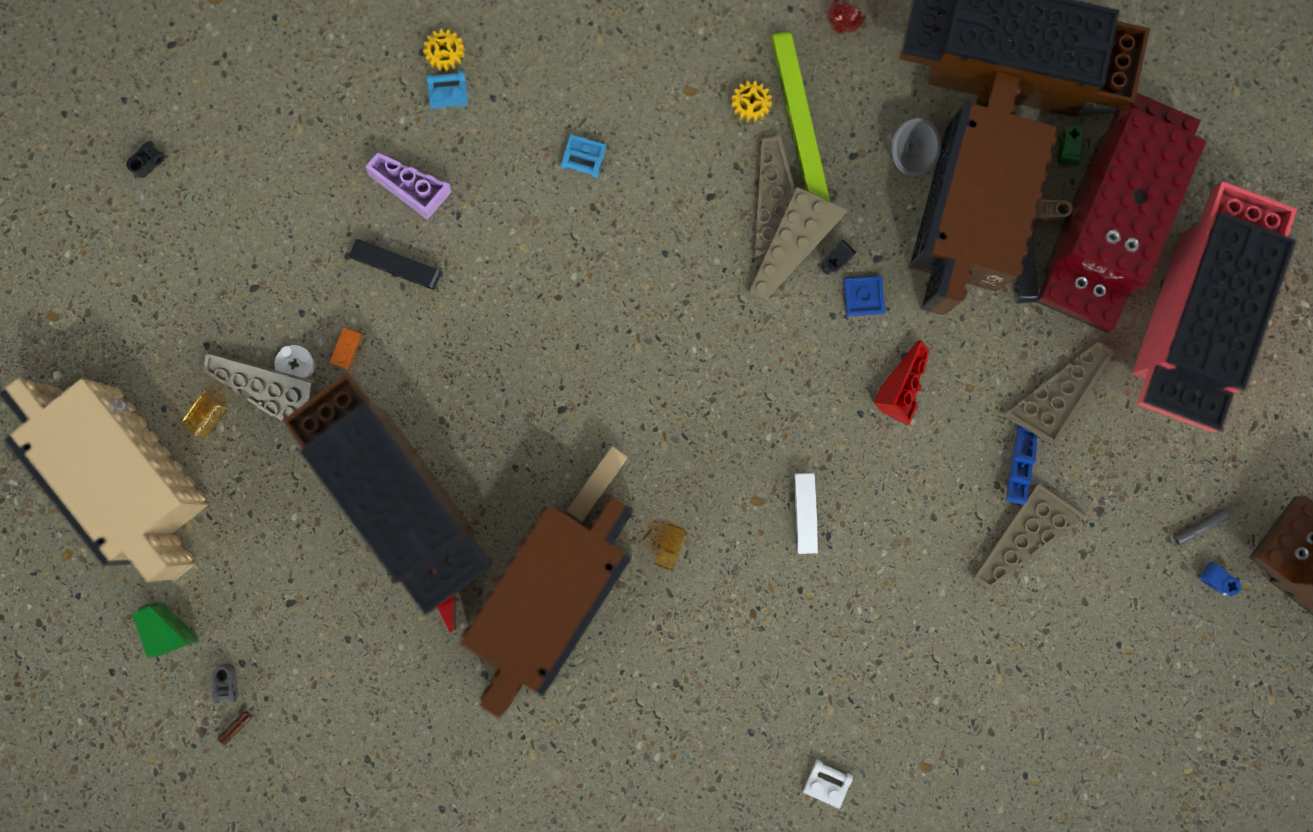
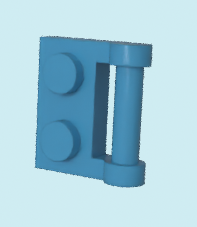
(449, 95)
(586, 150)

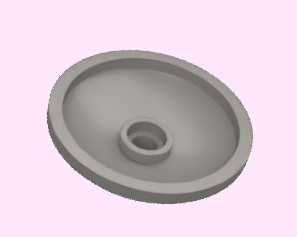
(923, 150)

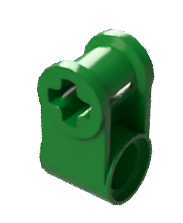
(1070, 148)

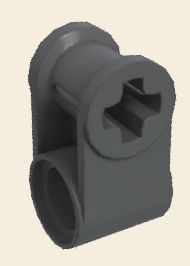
(224, 688)

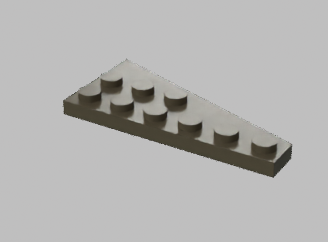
(798, 233)

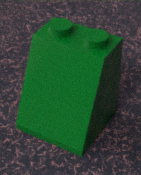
(161, 630)

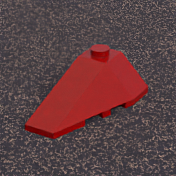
(900, 389)

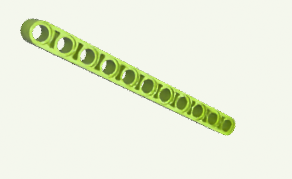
(799, 114)

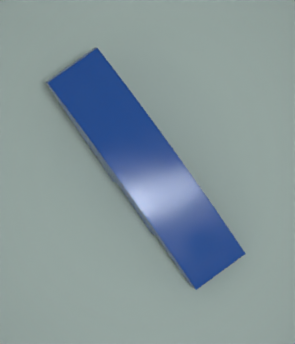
(1021, 466)

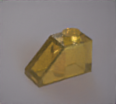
(670, 547)

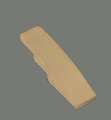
(597, 483)

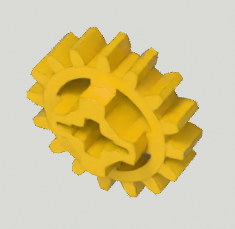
(444, 41)
(741, 99)

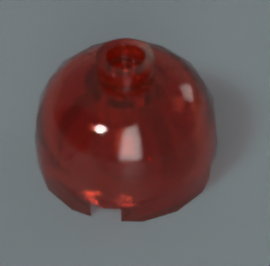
(845, 17)

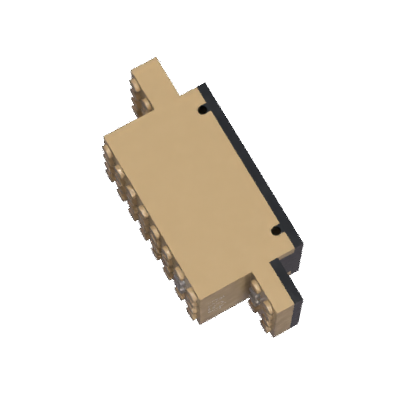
(105, 474)

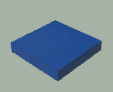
(864, 296)

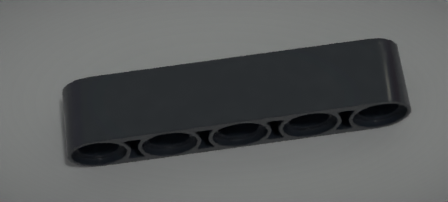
(395, 264)
(1027, 280)

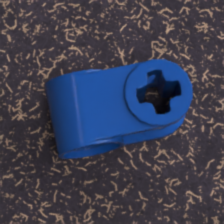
(1218, 578)

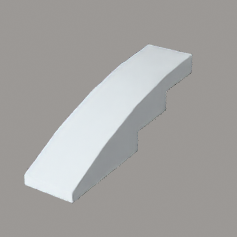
(806, 513)

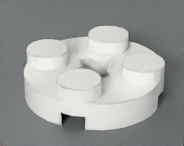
(288, 355)

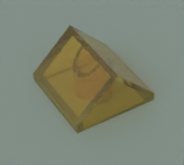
(204, 416)

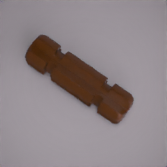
(234, 728)

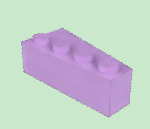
(414, 188)

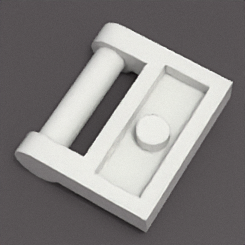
(826, 790)

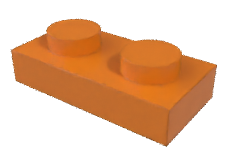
(346, 348)

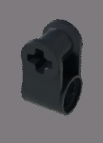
(146, 159)
(839, 256)

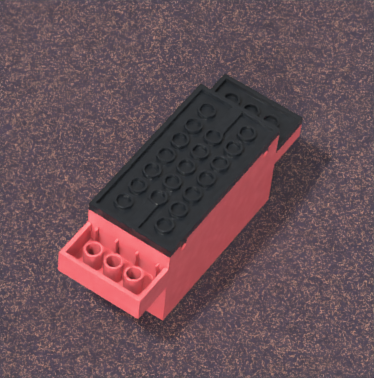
(1215, 307)

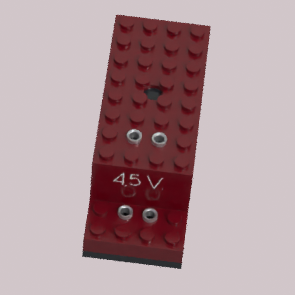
(1122, 212)

